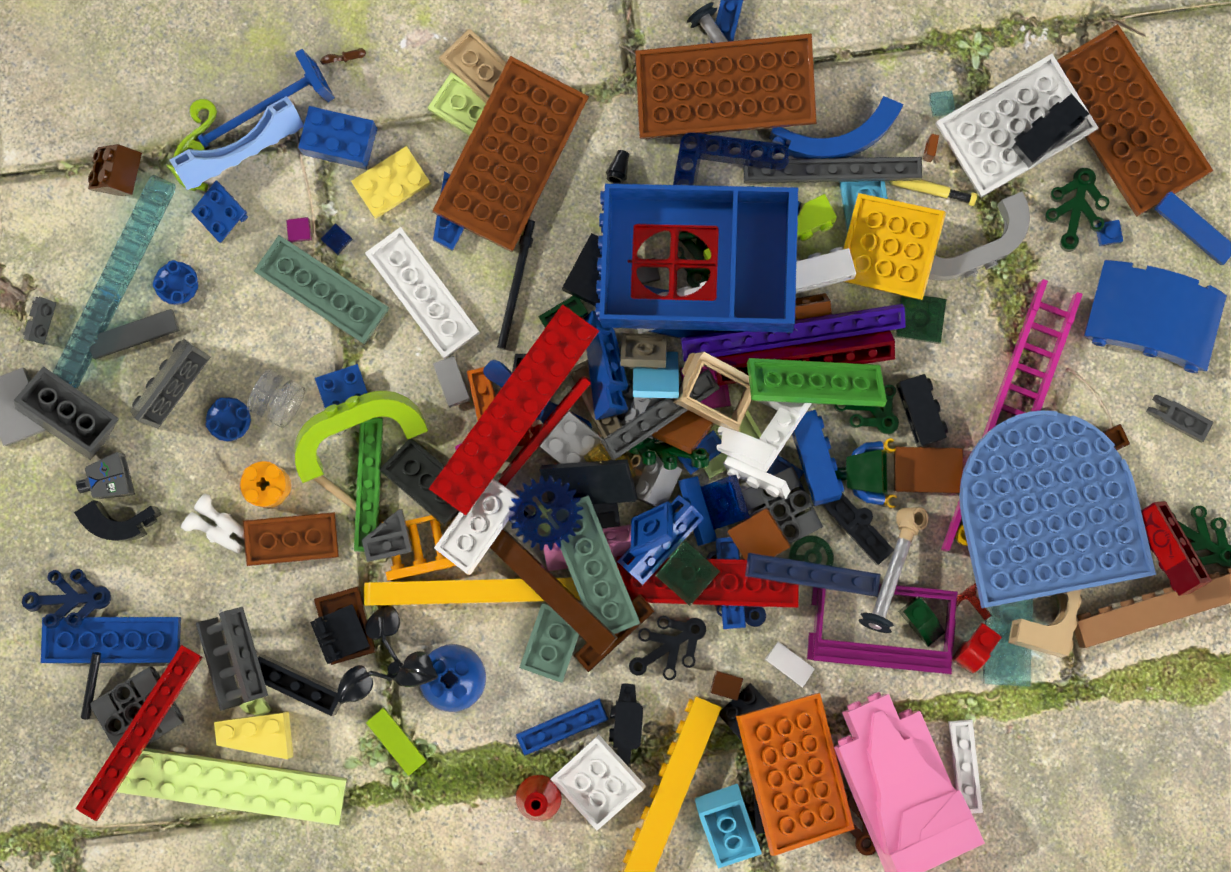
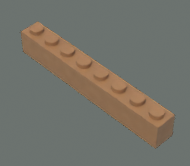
(1151, 611)

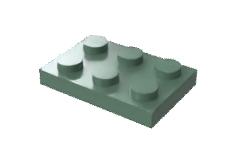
(549, 645)

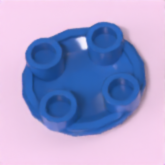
(176, 283)
(228, 419)

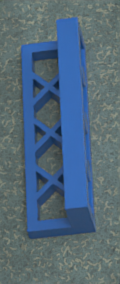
(647, 563)

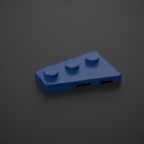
(446, 232)

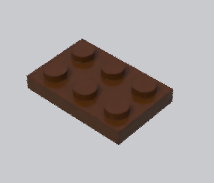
(339, 600)

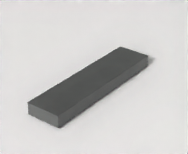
(134, 333)

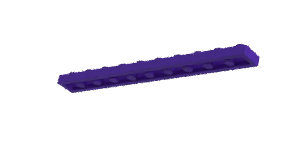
(804, 331)

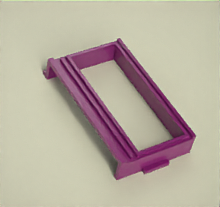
(882, 655)

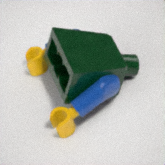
(868, 472)

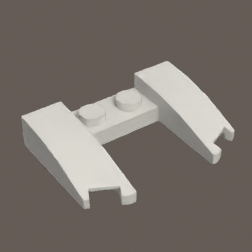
(763, 451)

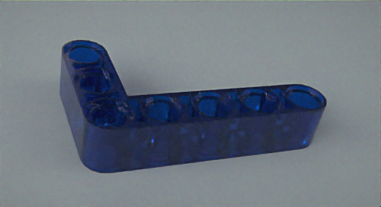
(722, 154)

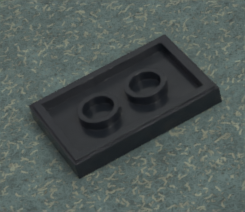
(584, 274)

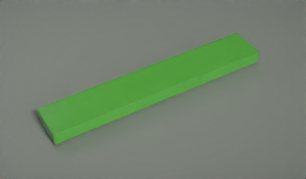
(368, 480)

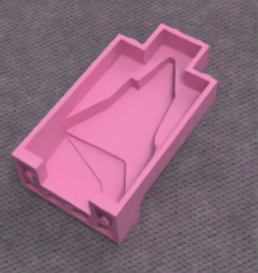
(903, 788)

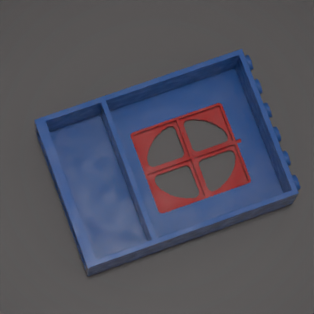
(750, 260)

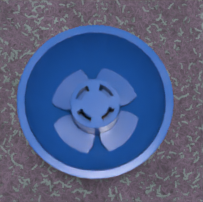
(465, 668)

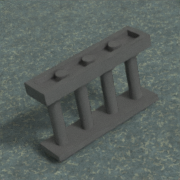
(243, 656)

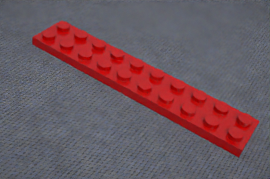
(513, 410)

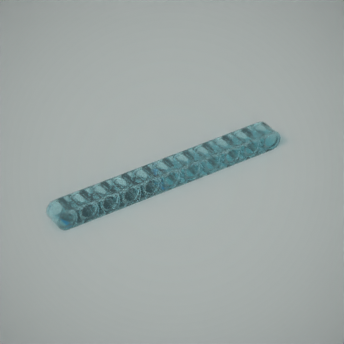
(115, 279)

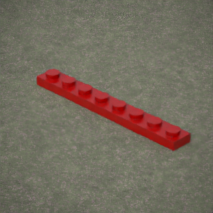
(138, 733)

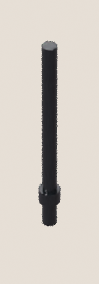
(525, 243)

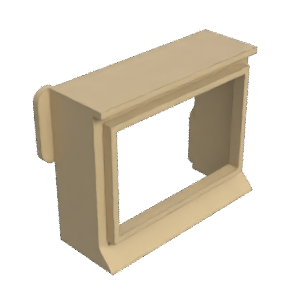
(691, 372)

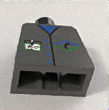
(107, 478)

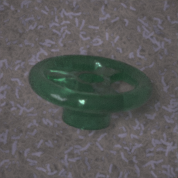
(819, 542)

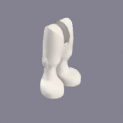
(216, 534)

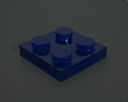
(725, 502)

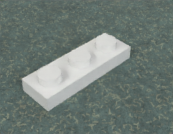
(757, 478)

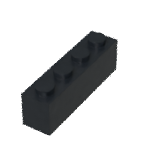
(299, 686)

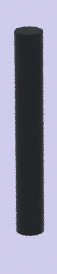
(91, 685)

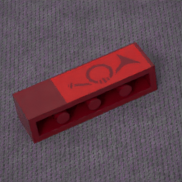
(1173, 549)

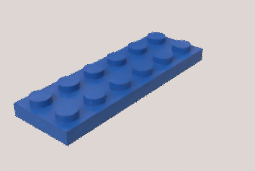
(114, 637)

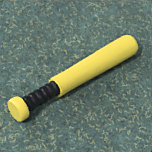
(936, 189)

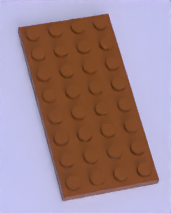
(726, 86)
(1137, 129)
(510, 154)

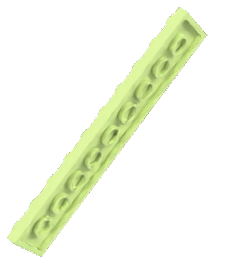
(236, 786)

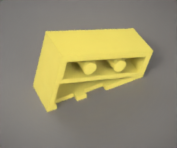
(257, 734)

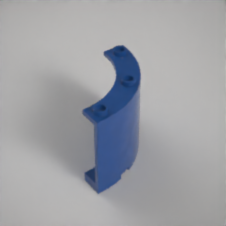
(1156, 314)

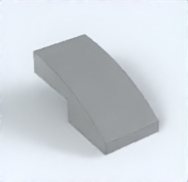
(451, 381)

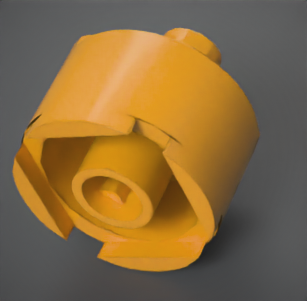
(272, 495)

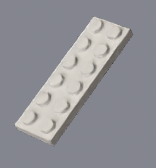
(422, 293)

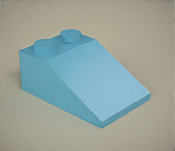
(727, 826)

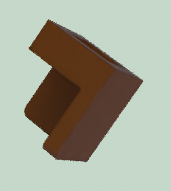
(726, 685)

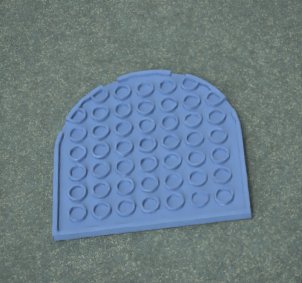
(1050, 510)

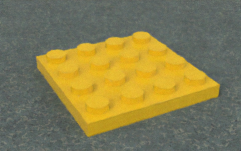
(893, 245)

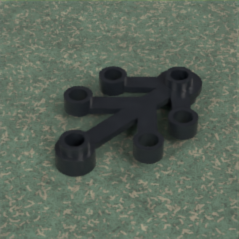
(670, 644)

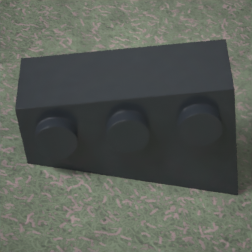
(1050, 130)

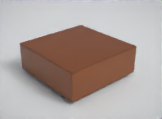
(930, 148)

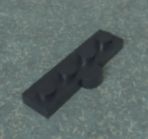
(857, 525)

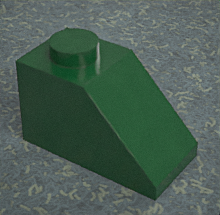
(922, 620)

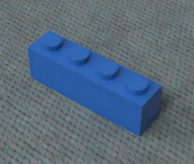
(816, 461)

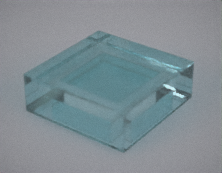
(942, 103)

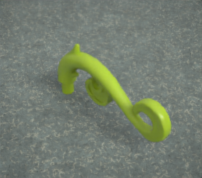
(189, 141)

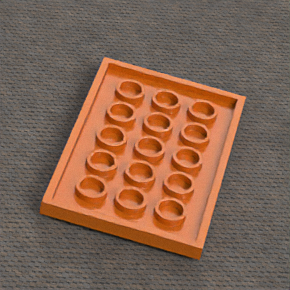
(795, 773)

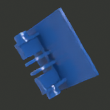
(219, 211)
(340, 385)

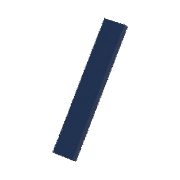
(812, 574)

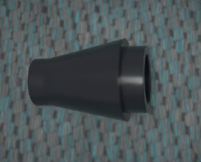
(618, 168)

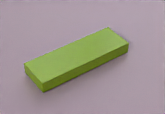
(396, 741)

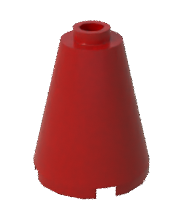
(540, 789)

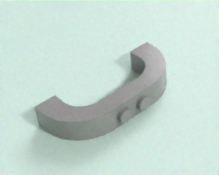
(1016, 224)

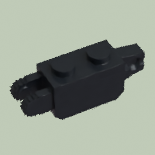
(628, 722)

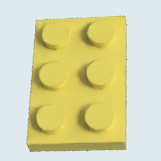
(390, 182)

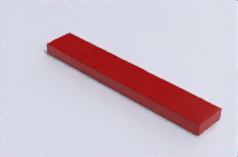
(544, 430)

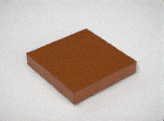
(685, 431)
(759, 535)

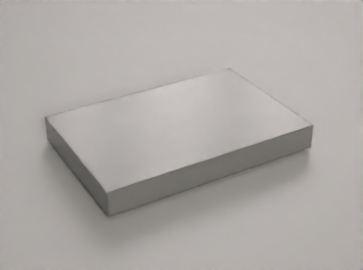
(13, 424)

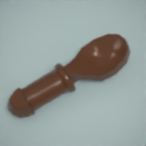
(346, 56)

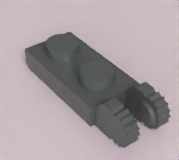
(1181, 418)

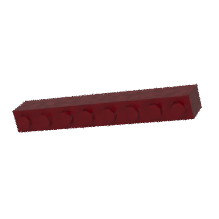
(850, 349)

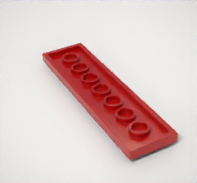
(728, 588)

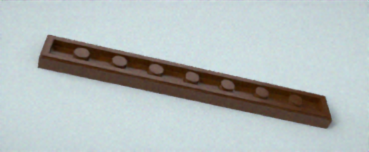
(553, 592)

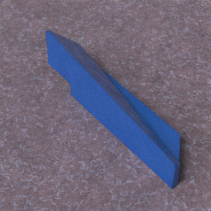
(605, 371)

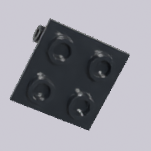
(339, 634)
(748, 701)

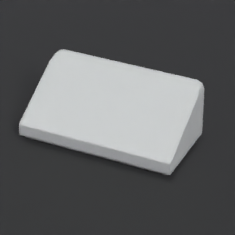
(789, 664)

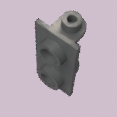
(42, 313)

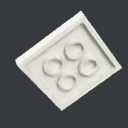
(598, 782)

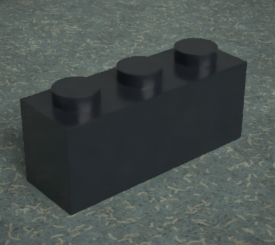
(922, 410)

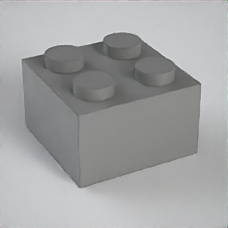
(570, 440)

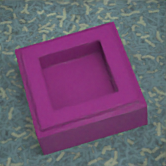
(298, 229)

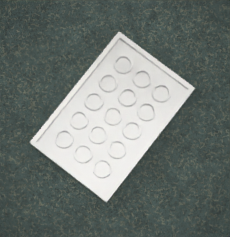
(985, 128)

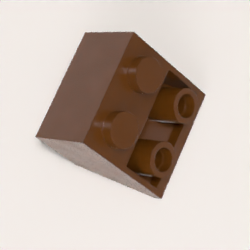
(114, 170)

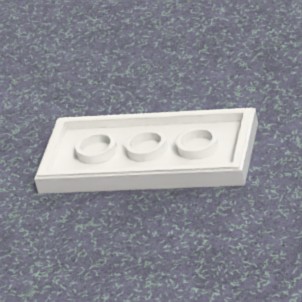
(473, 534)

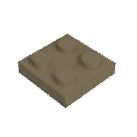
(643, 350)

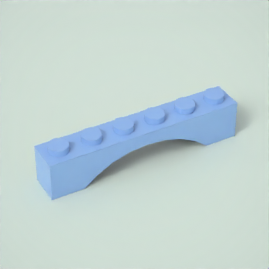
(276, 123)

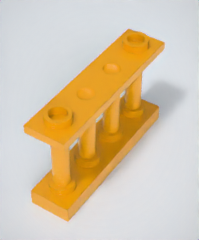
(399, 571)

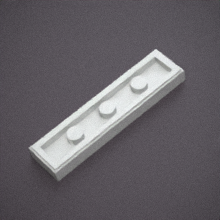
(965, 763)

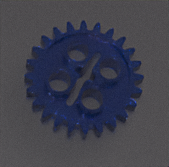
(529, 524)

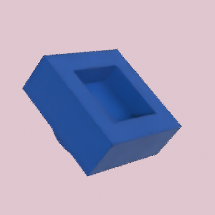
(1110, 233)

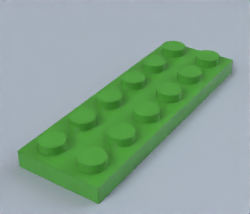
(816, 382)

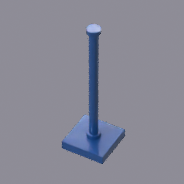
(312, 77)

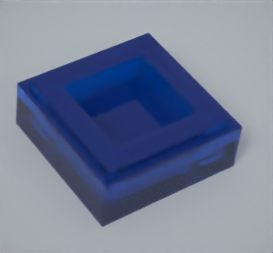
(336, 239)

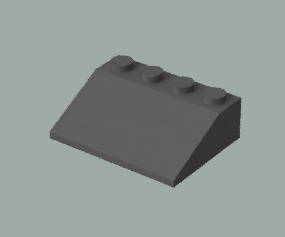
(169, 384)

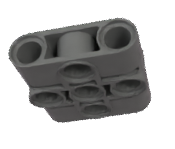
(803, 524)
(115, 706)

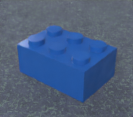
(337, 137)

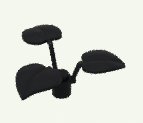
(414, 672)

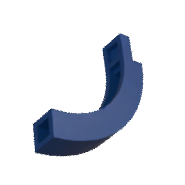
(844, 145)

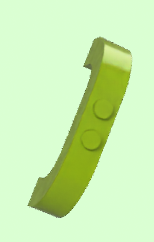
(348, 414)

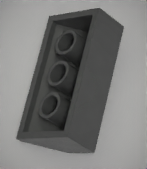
(66, 413)

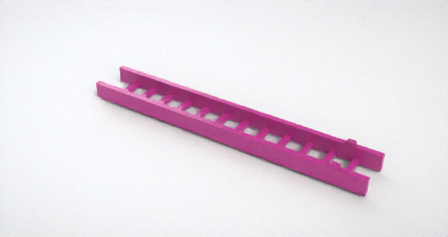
(1046, 377)

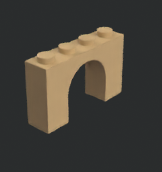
(1054, 638)

